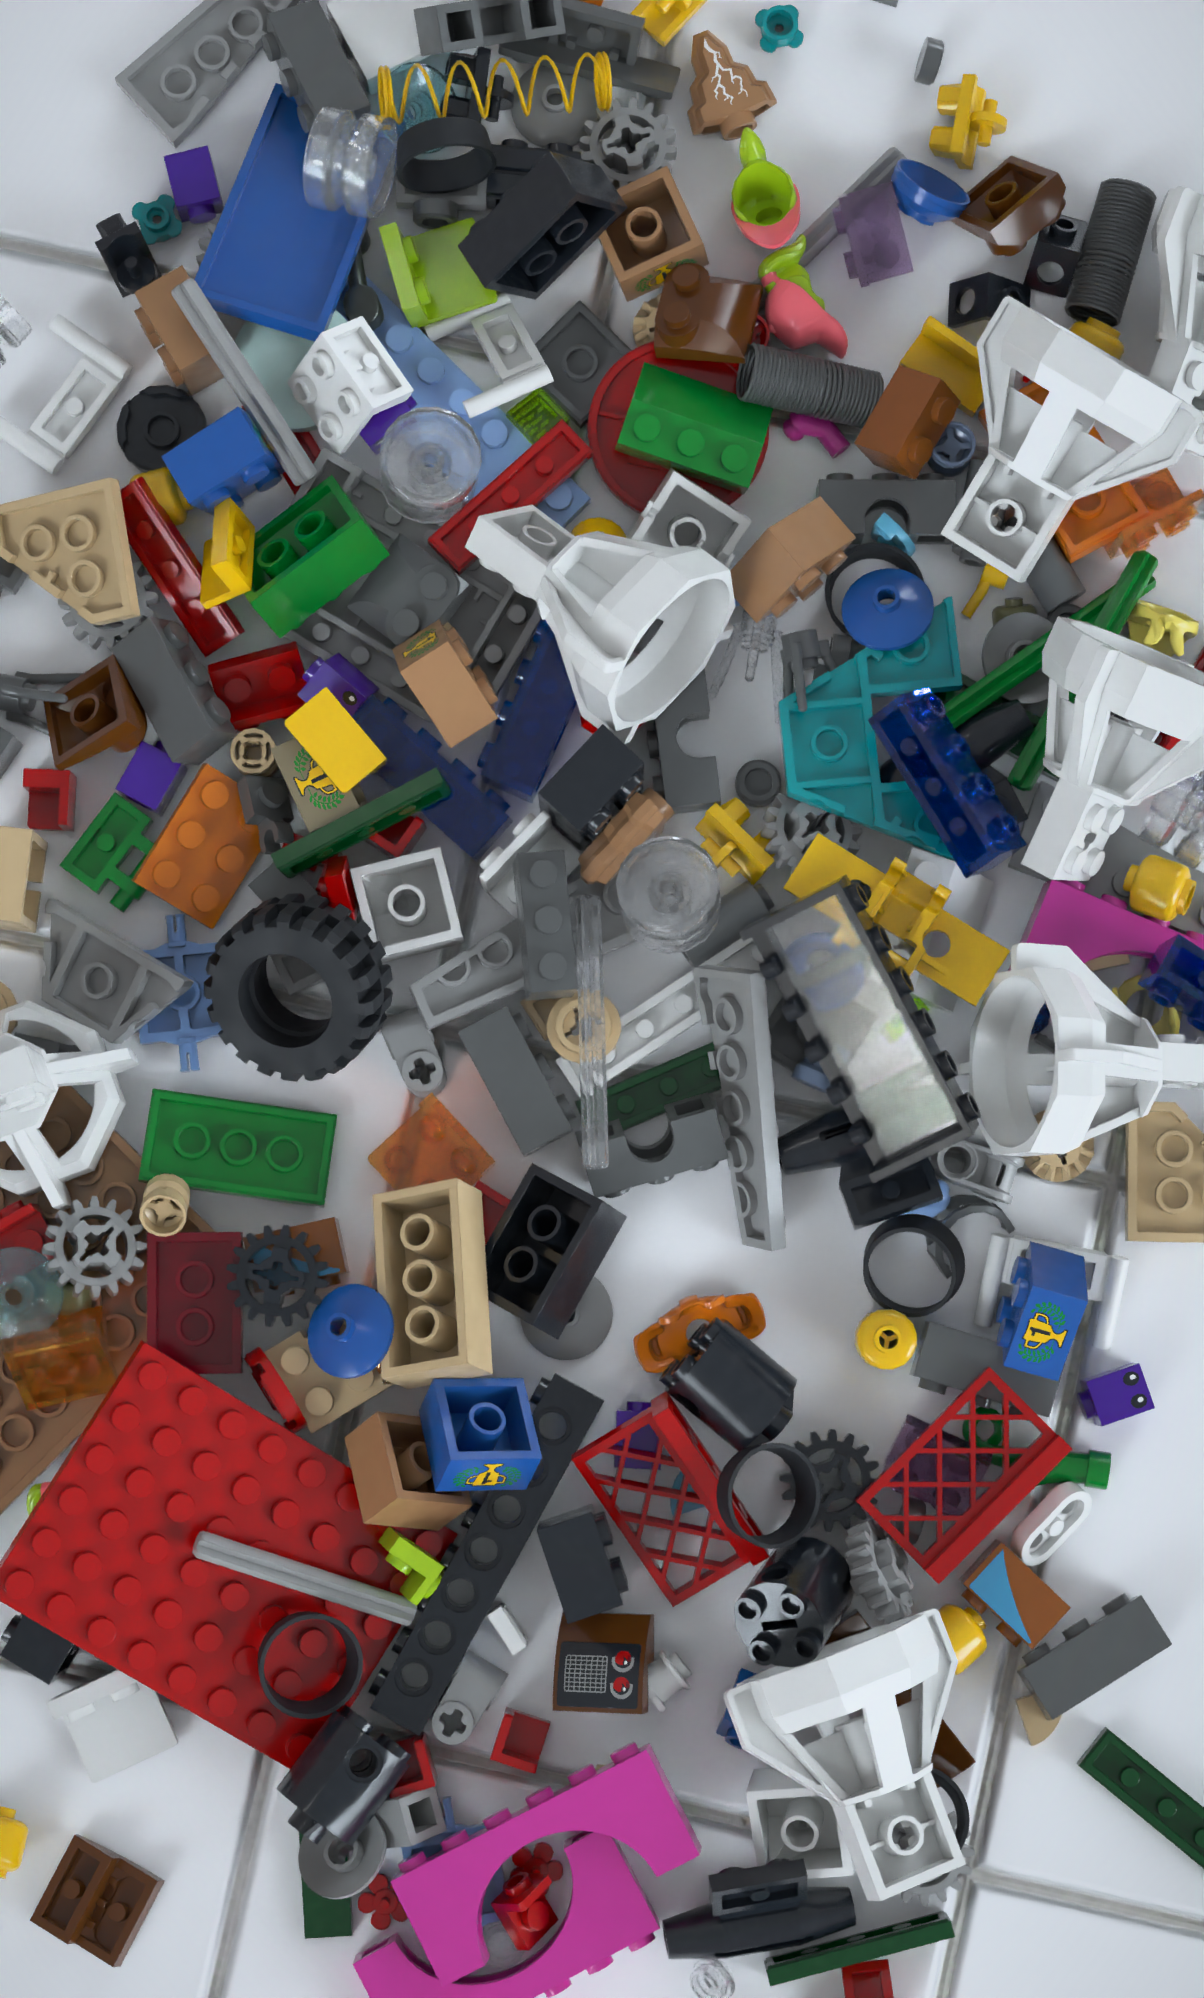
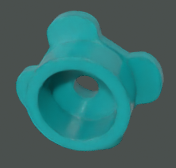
(779, 15)
(162, 231)

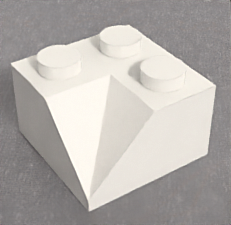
(408, 904)
(795, 1825)

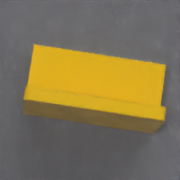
(948, 357)
(227, 556)
(335, 741)

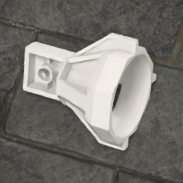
(1180, 249)
(1043, 452)
(600, 602)
(1101, 756)
(1103, 1062)
(28, 1088)
(871, 1765)

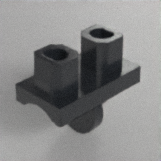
(467, 107)
(126, 255)

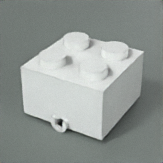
(690, 517)

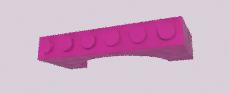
(1095, 925)
(621, 1800)
(602, 1918)

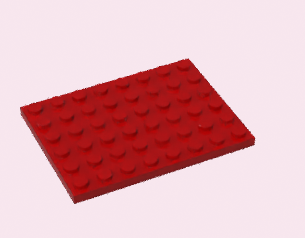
(117, 1572)

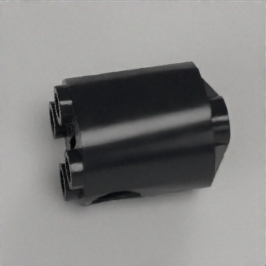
(732, 1386)
(794, 1603)
(339, 1795)

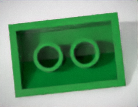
(694, 429)
(310, 556)

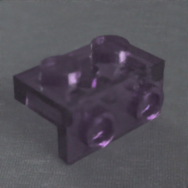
(874, 234)
(923, 1467)

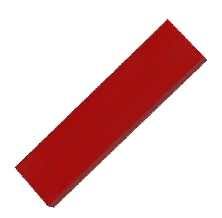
(521, 484)
(174, 568)

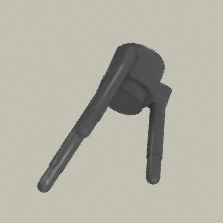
(801, 654)
(20, 695)

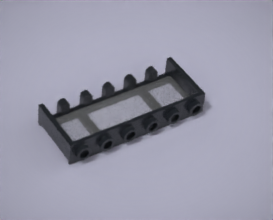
(864, 1027)

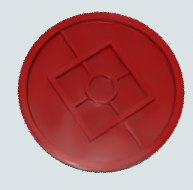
(629, 477)

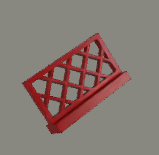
(698, 1470)
(993, 1504)

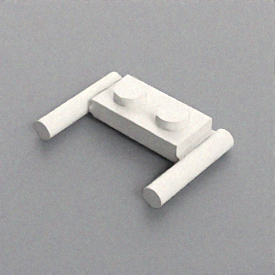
(507, 348)
(74, 405)
(1103, 1275)

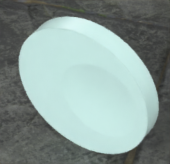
(274, 359)

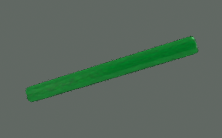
(1111, 618)
(1016, 668)

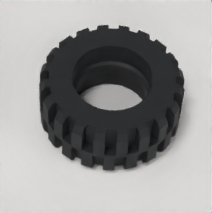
(263, 1026)

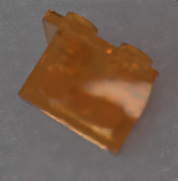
(1168, 512)
(430, 1150)

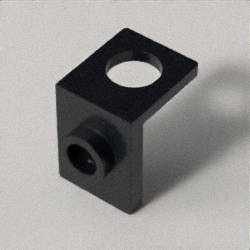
(1057, 244)
(989, 293)

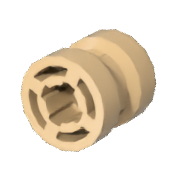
(259, 759)
(161, 1215)

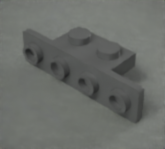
(594, 30)

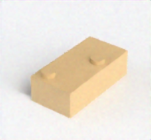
(434, 1282)

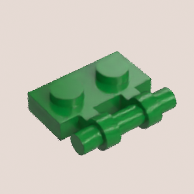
(105, 847)

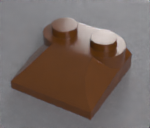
(1013, 205)
(705, 316)
(97, 715)

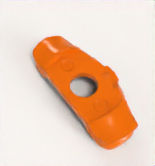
(667, 1337)

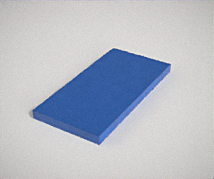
(272, 251)

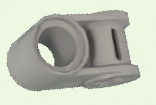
(413, 1047)
(983, 1172)
(471, 1692)

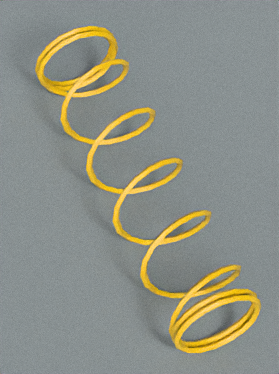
(602, 86)

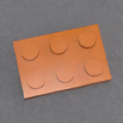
(202, 849)

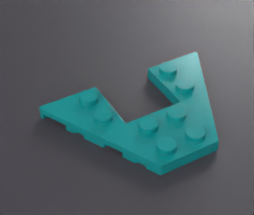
(833, 748)

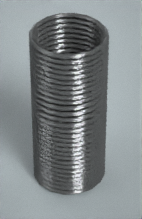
(1114, 241)
(801, 385)

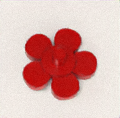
(538, 1863)
(384, 1903)

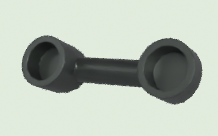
(360, 298)

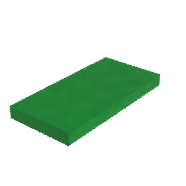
(239, 1147)

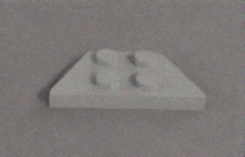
(103, 977)

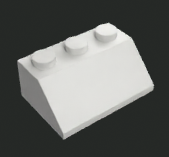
(966, 902)

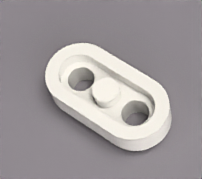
(1050, 1523)

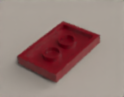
(189, 1301)

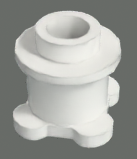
(666, 1678)

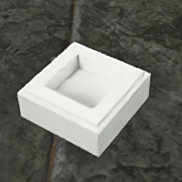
(508, 1628)

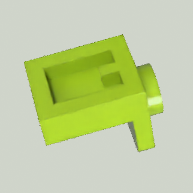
(407, 1556)

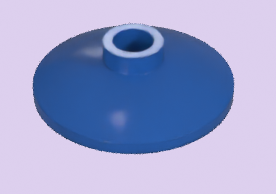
(888, 625)
(366, 1333)

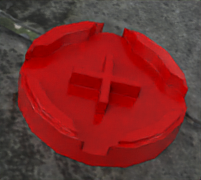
(275, 1390)

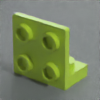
(433, 273)

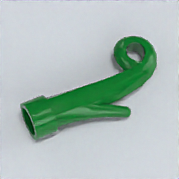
(1079, 1467)

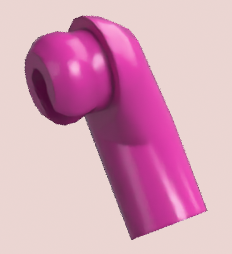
(825, 431)

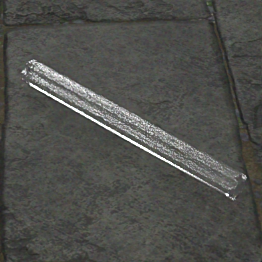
(592, 1032)

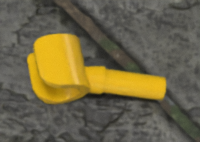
(989, 577)

